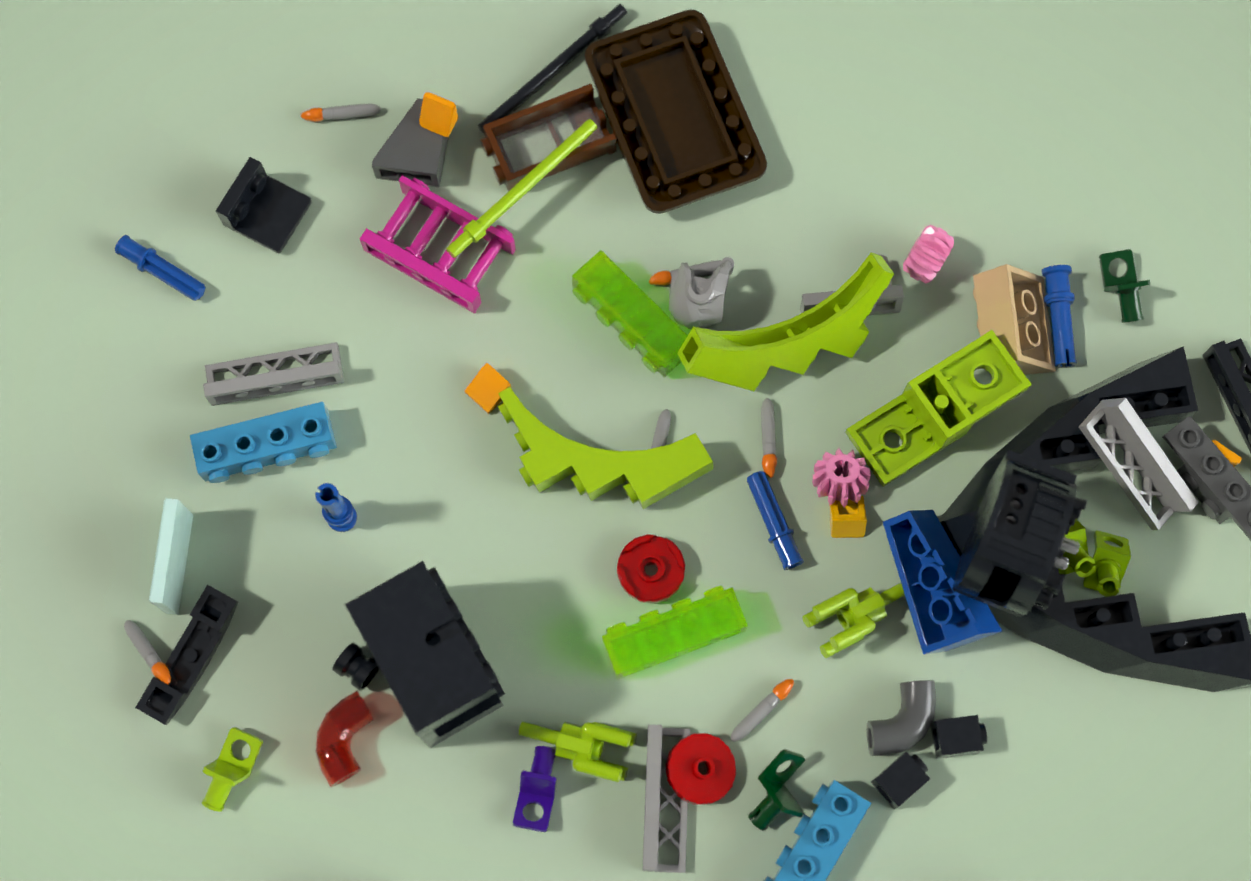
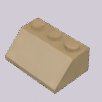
(1015, 309)

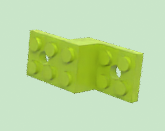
(938, 408)

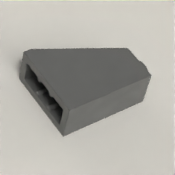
(412, 151)

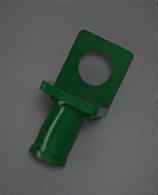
(1124, 286)
(778, 795)

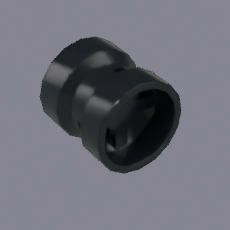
(354, 665)

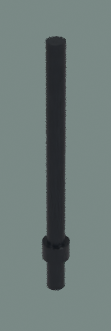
(597, 30)

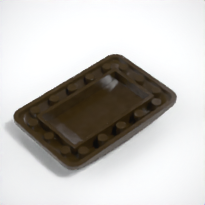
(675, 111)

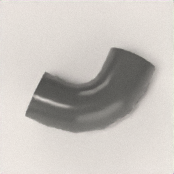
(910, 723)

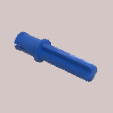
(149, 261)
(774, 520)

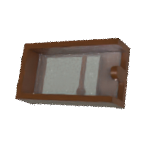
(533, 133)

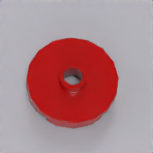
(651, 551)
(683, 769)

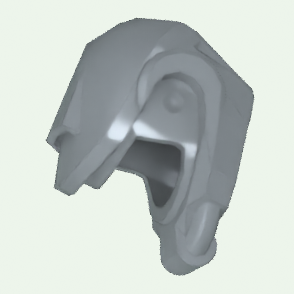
(696, 299)

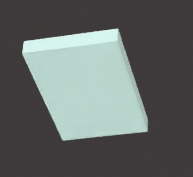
(171, 556)

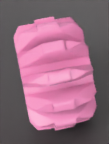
(928, 254)
(841, 477)

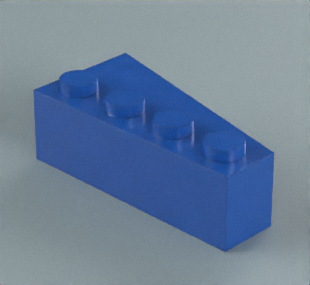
(927, 574)

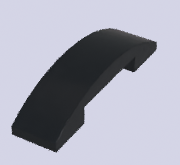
(190, 656)

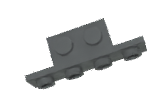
(1211, 475)

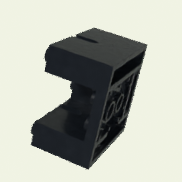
(427, 653)

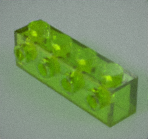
(629, 312)
(674, 632)

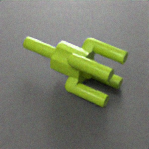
(854, 612)
(584, 746)

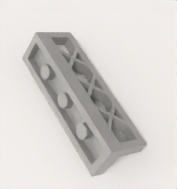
(275, 380)
(1140, 454)
(653, 807)

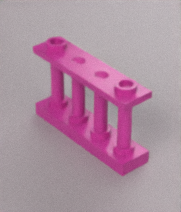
(409, 259)

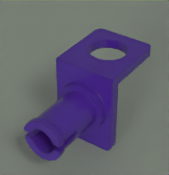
(537, 788)

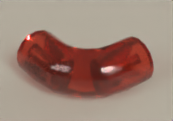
(335, 737)

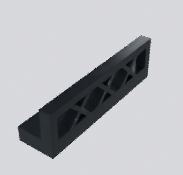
(1232, 382)

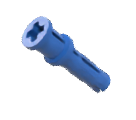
(1059, 300)
(336, 508)

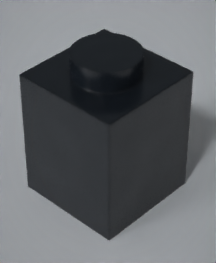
(958, 736)
(901, 779)

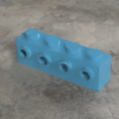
(263, 442)
(822, 835)

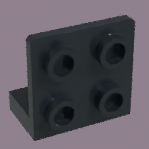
(262, 207)

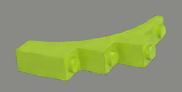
(793, 344)
(648, 472)

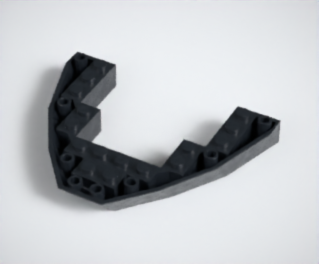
(1107, 630)

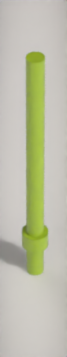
(476, 229)

